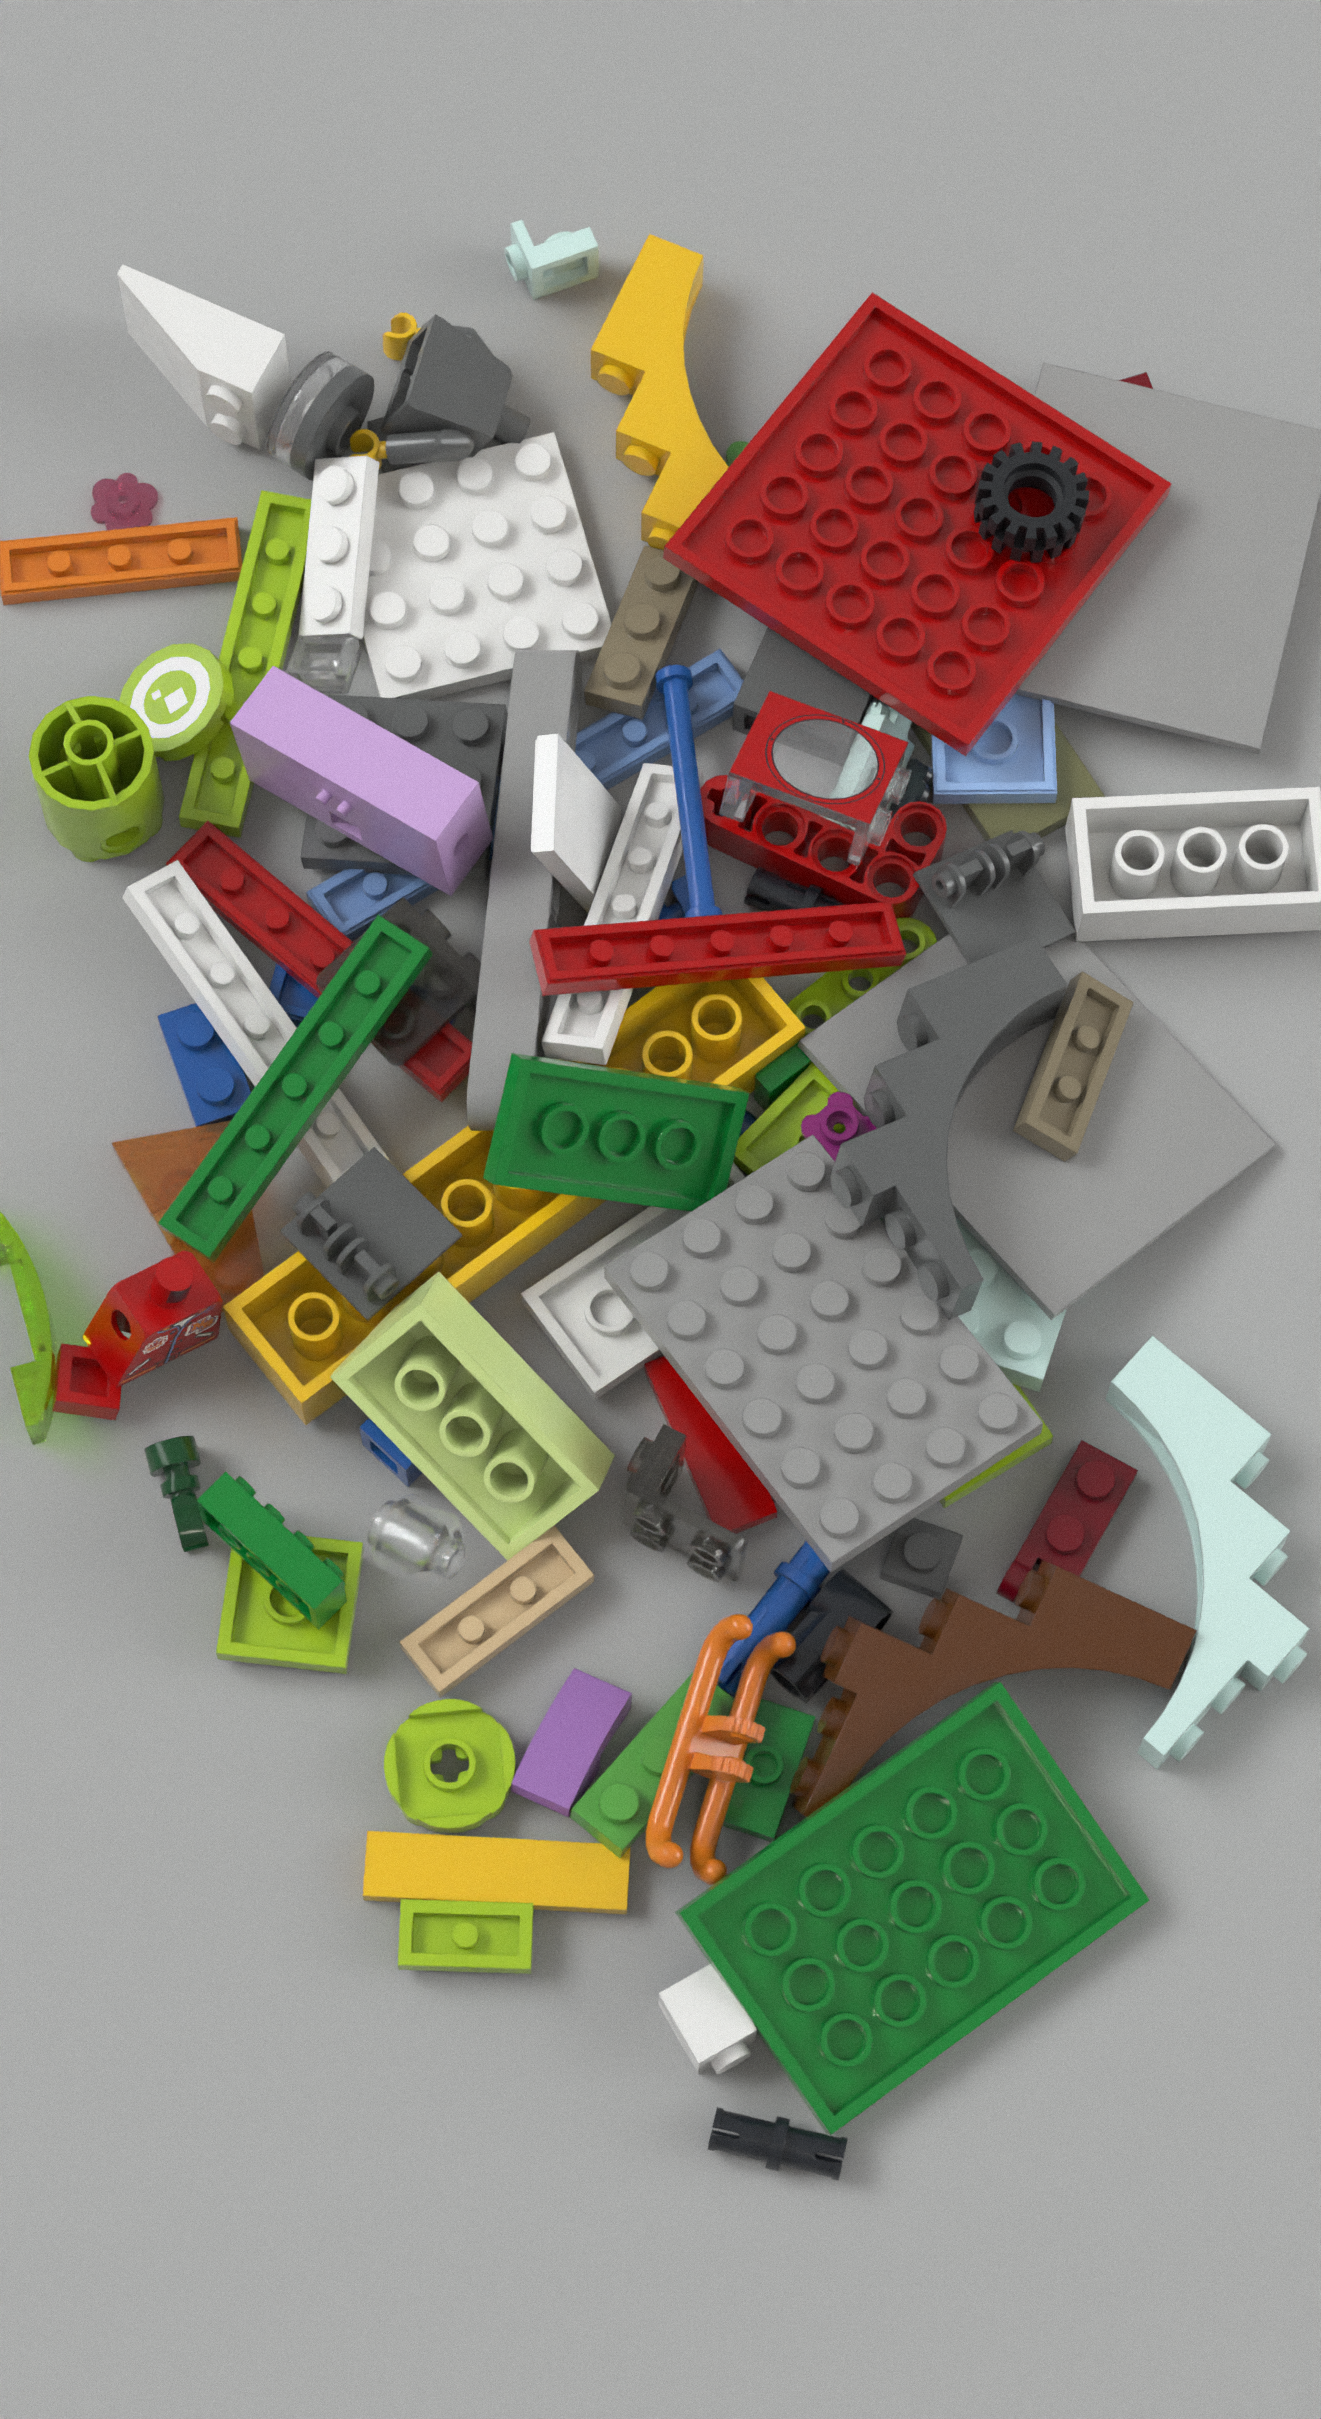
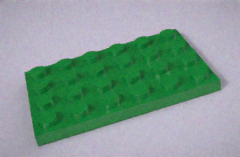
(912, 1907)

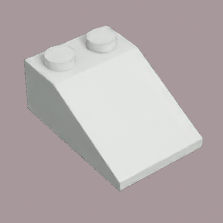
(214, 358)

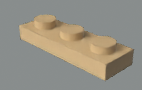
(497, 1611)

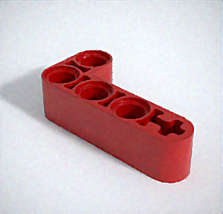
(820, 838)

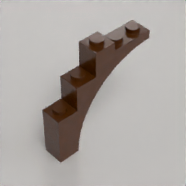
(965, 1643)

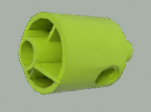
(97, 777)

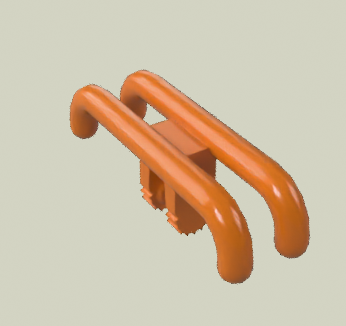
(712, 1746)

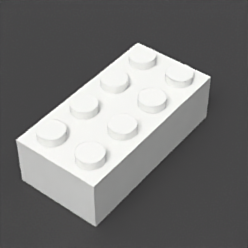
(1195, 864)

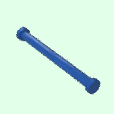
(674, 683)

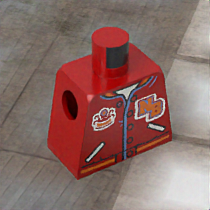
(164, 1310)

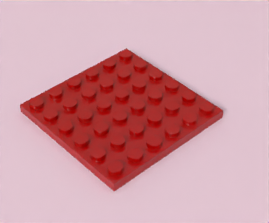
(862, 533)

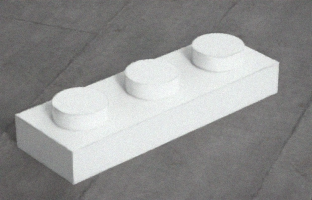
(339, 547)

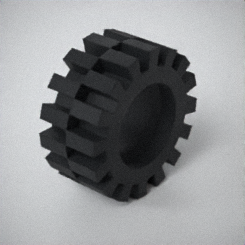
(1037, 472)

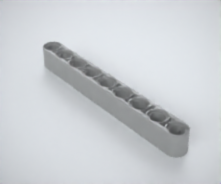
(521, 889)

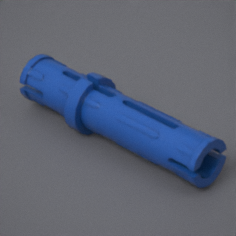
(794, 1587)

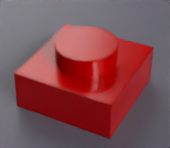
(83, 1385)

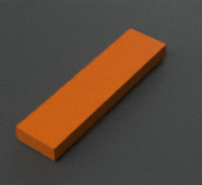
(120, 561)

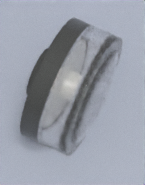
(320, 413)

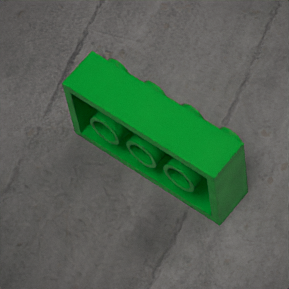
(272, 1550)

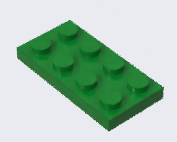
(614, 1134)

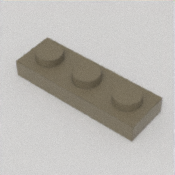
(640, 636)
(1073, 1066)

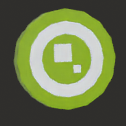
(180, 698)

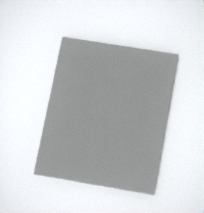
(1205, 594)
(1148, 1159)

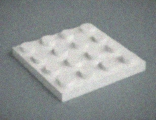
(477, 567)

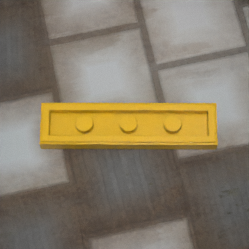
(496, 1870)

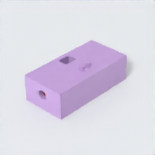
(362, 780)

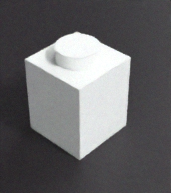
(708, 2021)

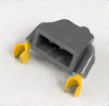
(444, 396)

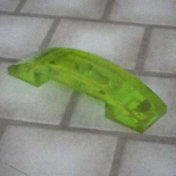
(34, 1379)

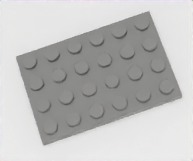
(821, 1354)

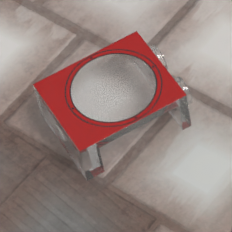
(820, 767)

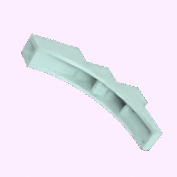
(1206, 1450)

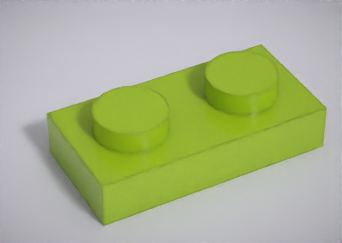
(465, 1936)

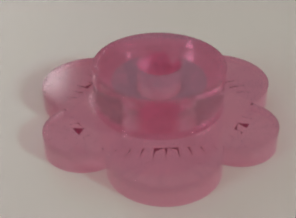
(133, 513)

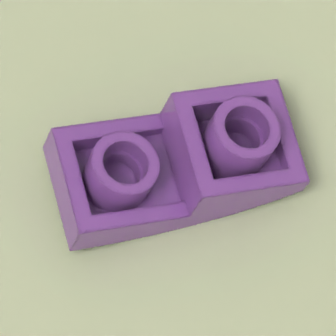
(570, 1742)

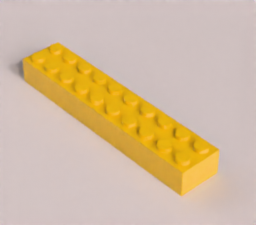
(305, 1328)

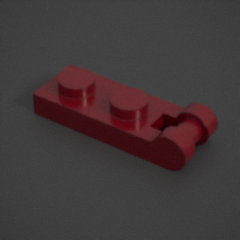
(1073, 1516)

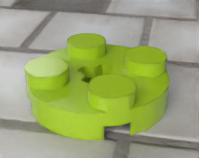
(426, 1796)

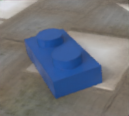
(204, 1065)

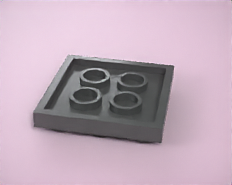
(456, 733)

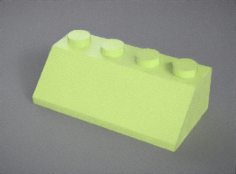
(474, 1417)

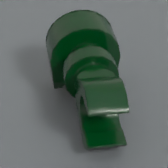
(173, 1460)

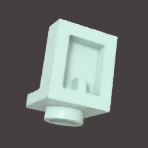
(555, 264)

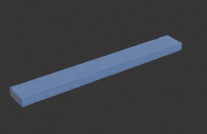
(609, 748)

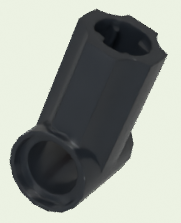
(835, 1602)

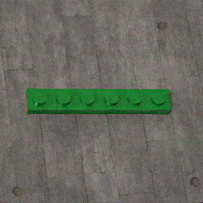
(295, 1088)

